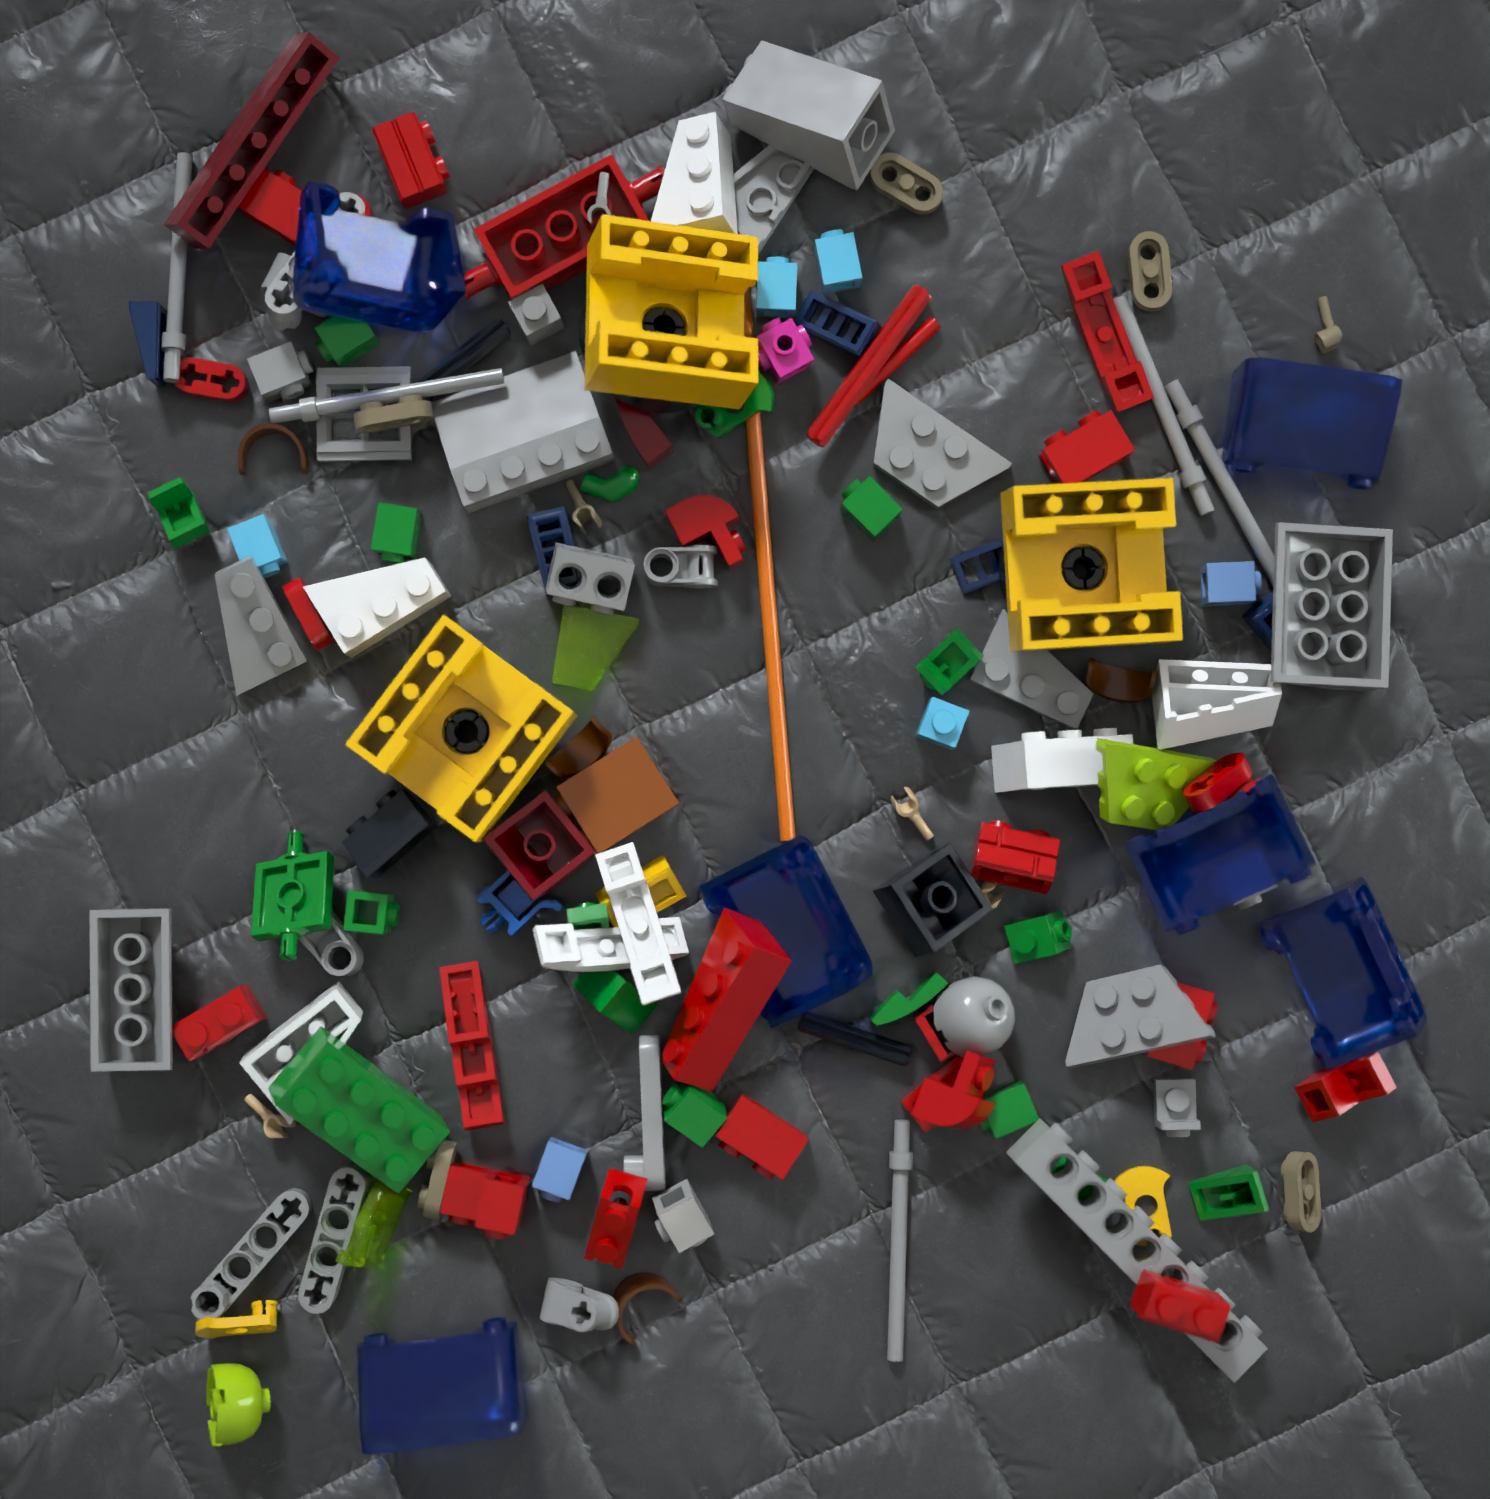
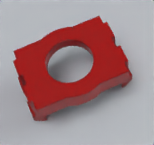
(930, 1035)

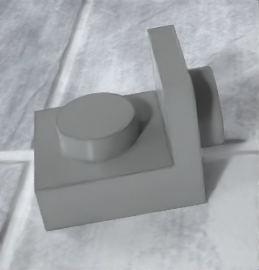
(1175, 1106)

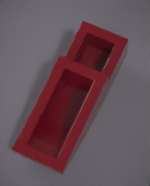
(645, 434)

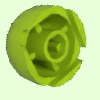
(234, 1403)

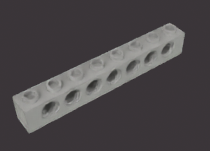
(1034, 1154)

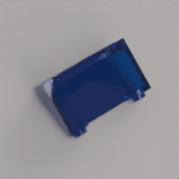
(374, 266)
(1310, 419)
(1221, 856)
(805, 916)
(1347, 972)
(440, 1389)

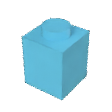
(837, 261)
(776, 288)
(260, 540)
(942, 723)

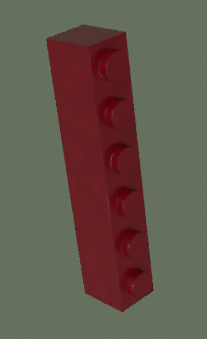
(251, 141)

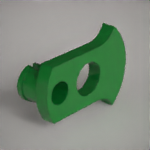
(758, 401)

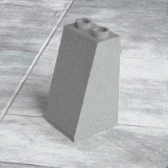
(812, 111)

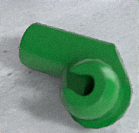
(614, 487)

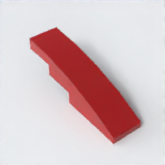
(471, 1045)

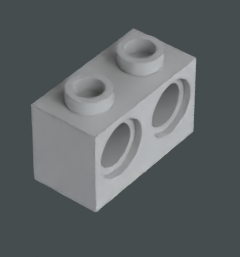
(593, 567)

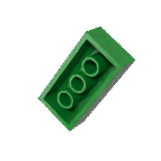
(358, 1110)

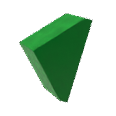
(615, 998)
(1228, 1193)

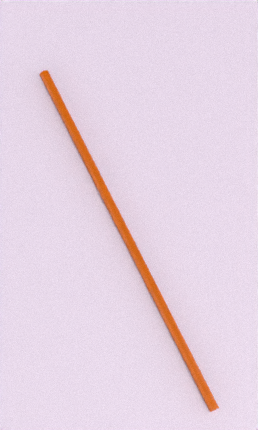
(769, 611)

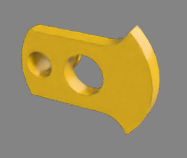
(1147, 1181)
(242, 1325)

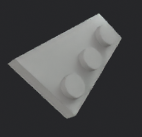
(766, 191)
(254, 627)
(1031, 678)

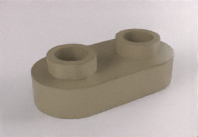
(908, 182)
(1150, 273)
(408, 412)
(1301, 1191)
(432, 1194)

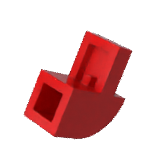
(706, 517)
(1339, 1088)
(960, 1104)

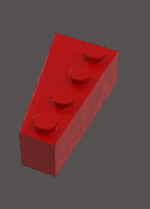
(724, 999)

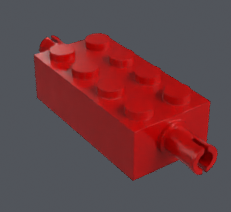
(550, 232)

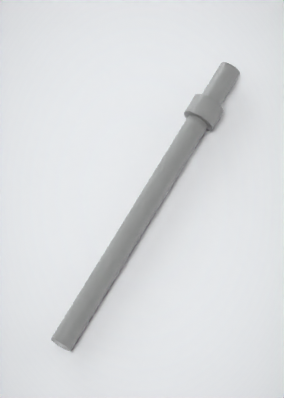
(173, 339)
(311, 409)
(1190, 418)
(1192, 475)
(901, 1162)

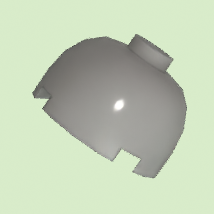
(974, 1015)

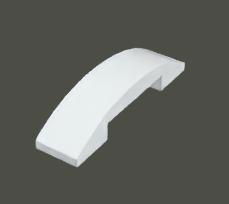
(638, 923)
(597, 949)

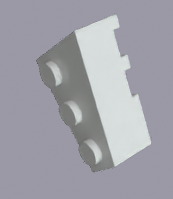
(699, 177)
(376, 602)
(1211, 700)
(1050, 763)
(332, 1010)

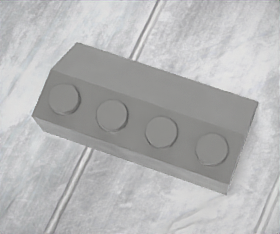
(130, 990)

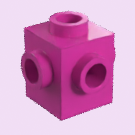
(779, 362)

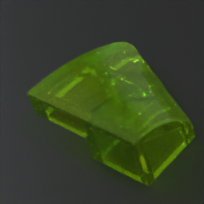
(589, 645)
(375, 1227)

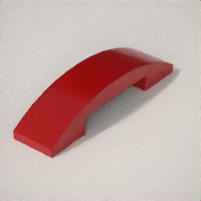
(1104, 332)

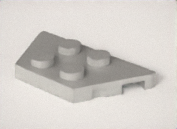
(929, 450)
(1133, 1016)

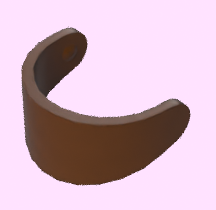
(266, 429)
(1120, 683)
(581, 751)
(634, 1284)

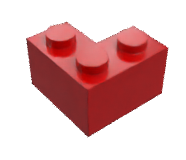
(485, 1195)

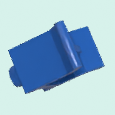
(510, 905)

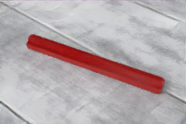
(868, 366)

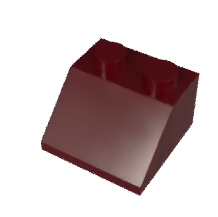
(540, 846)

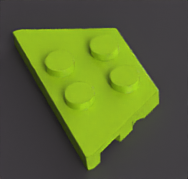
(1145, 783)

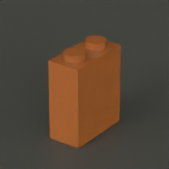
(616, 796)

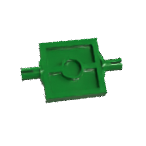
(292, 896)

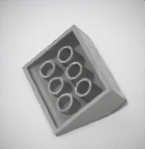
(521, 433)
(1331, 606)

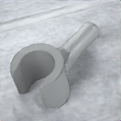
(601, 199)

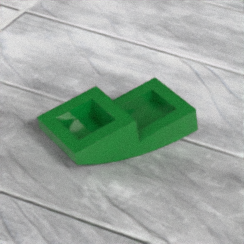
(898, 1006)

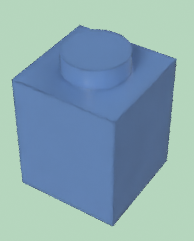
(1229, 583)
(559, 1170)

